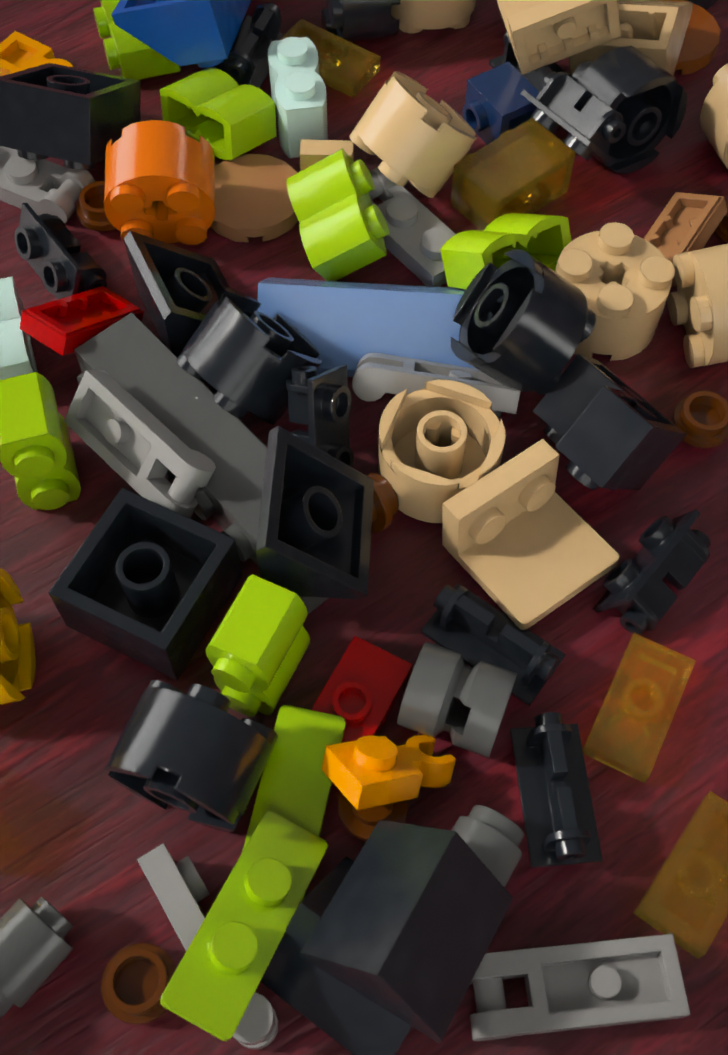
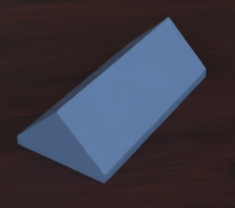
(366, 318)

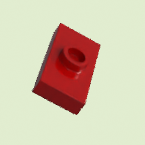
(76, 318)
(363, 688)

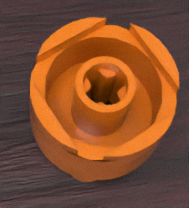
(160, 183)

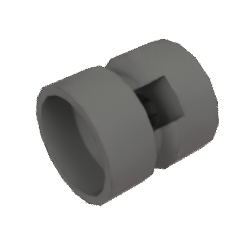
(432, 705)

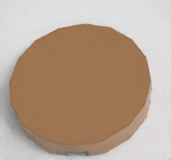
(253, 198)

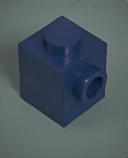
(496, 101)

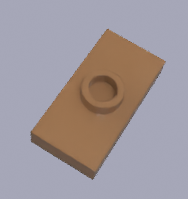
(686, 223)

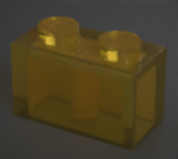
(512, 174)

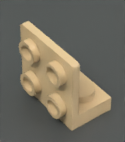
(557, 29)
(524, 538)

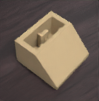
(650, 27)

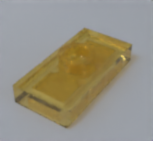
(340, 61)
(639, 707)
(692, 884)

